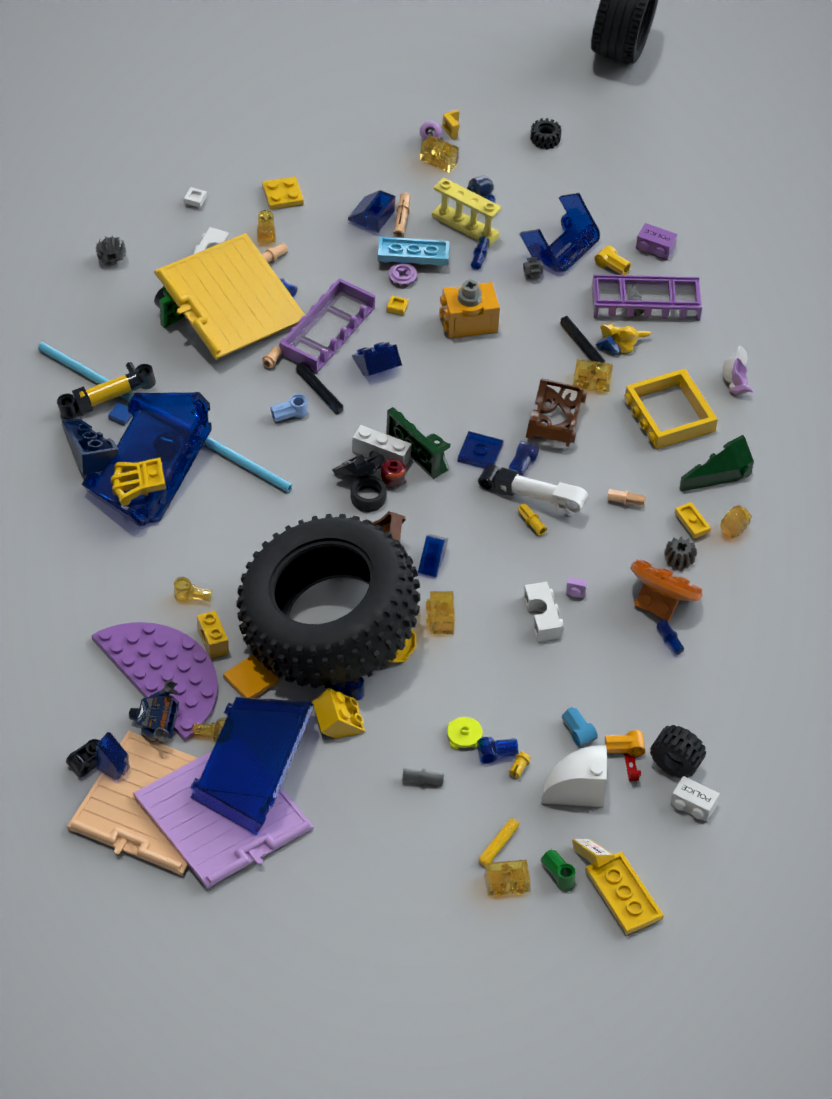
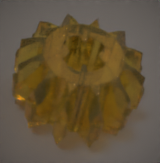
(735, 521)

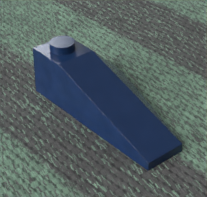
(88, 447)

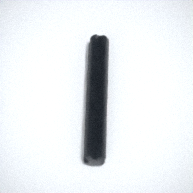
(581, 340)
(319, 387)

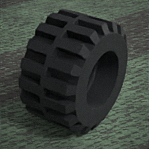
(678, 751)

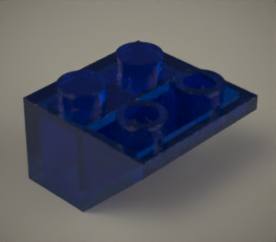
(374, 210)
(377, 359)

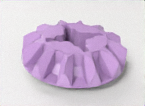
(401, 269)

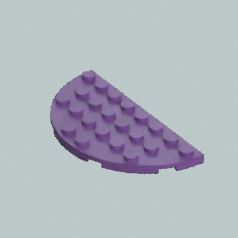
(158, 653)

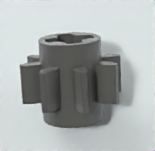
(533, 267)

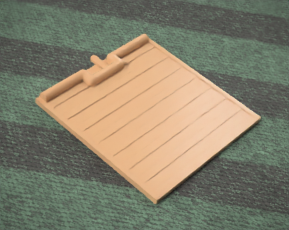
(118, 819)

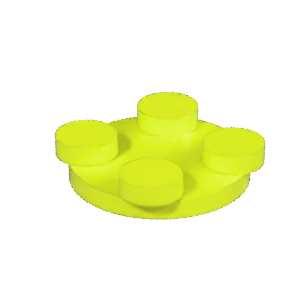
(464, 733)

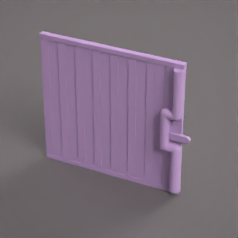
(205, 838)

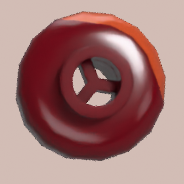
(393, 473)

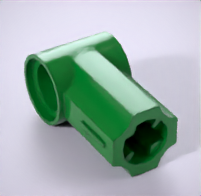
(559, 869)

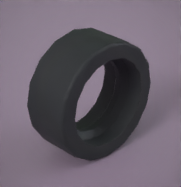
(368, 504)

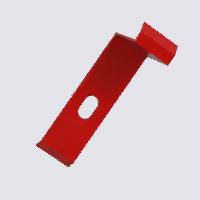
(633, 774)

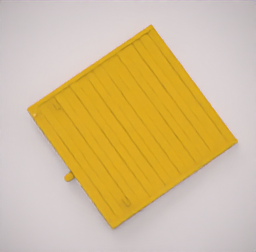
(230, 295)

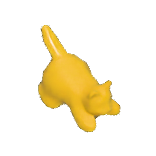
(623, 336)

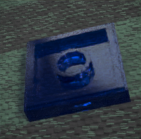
(480, 450)

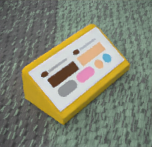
(592, 851)

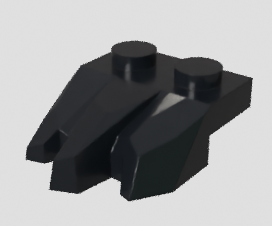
(359, 466)

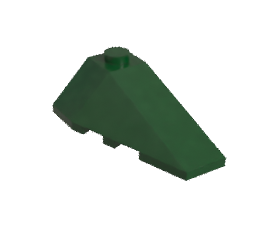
(725, 467)

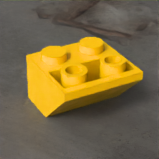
(338, 714)

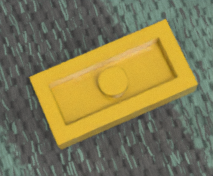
(692, 520)

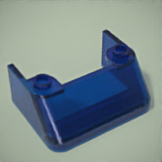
(578, 236)

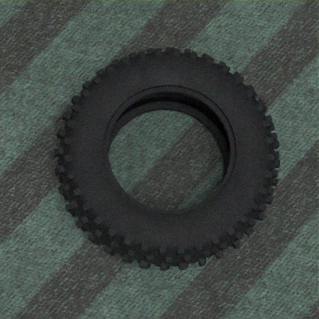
(343, 647)

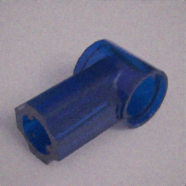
(524, 456)
(492, 749)

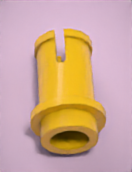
(520, 763)

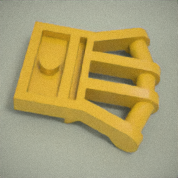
(149, 474)

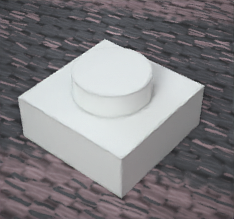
(195, 197)

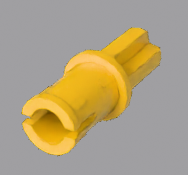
(532, 519)

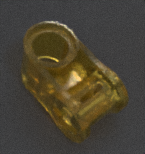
(265, 227)

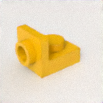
(451, 123)

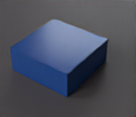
(119, 414)

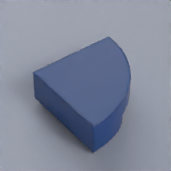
(608, 344)

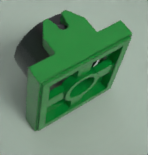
(167, 307)

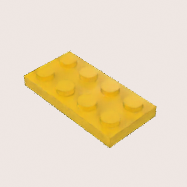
(624, 894)

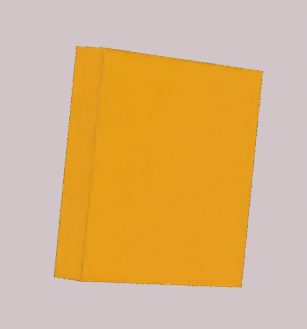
(250, 678)

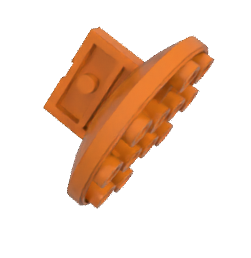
(662, 590)

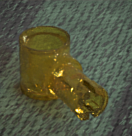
(185, 591)
(209, 730)

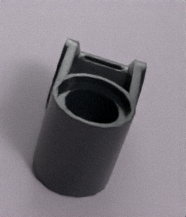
(83, 759)

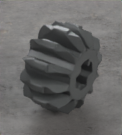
(110, 249)
(680, 552)

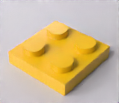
(282, 193)

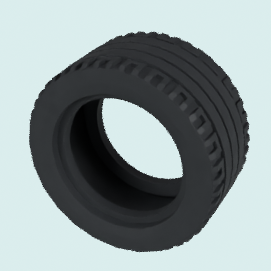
(622, 28)

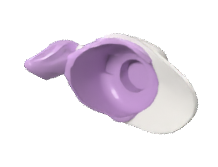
(735, 372)

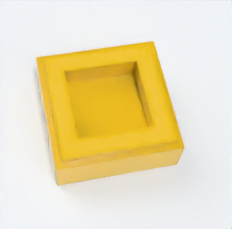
(397, 305)

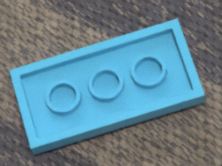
(413, 251)

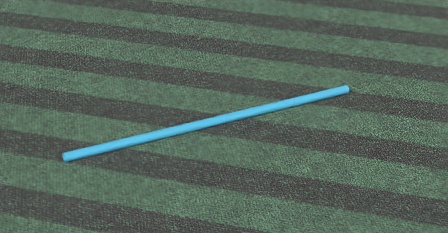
(211, 443)

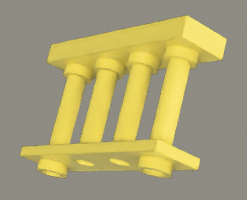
(460, 221)

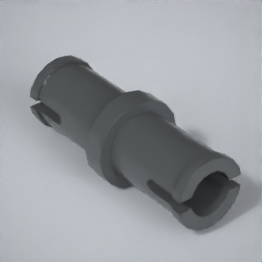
(423, 776)

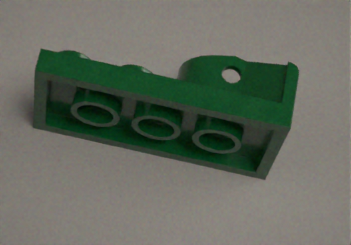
(424, 450)

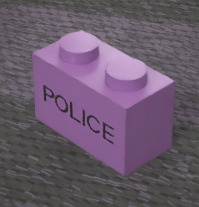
(656, 241)

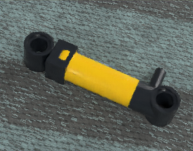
(84, 400)

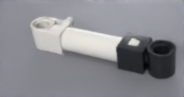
(509, 482)

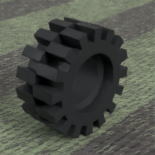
(545, 140)

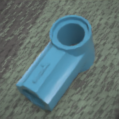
(580, 730)

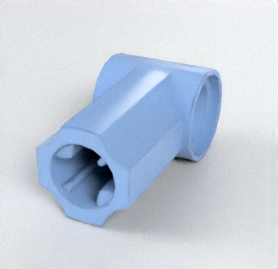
(294, 408)

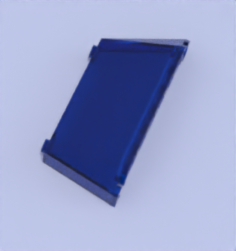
(164, 428)
(251, 758)

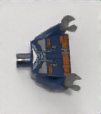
(157, 713)

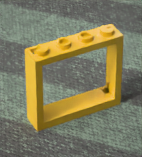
(706, 424)

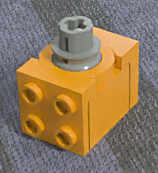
(469, 309)

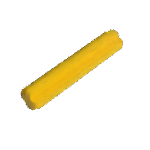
(498, 842)

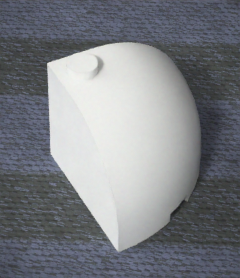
(578, 779)

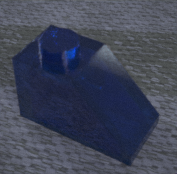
(432, 555)
(111, 757)

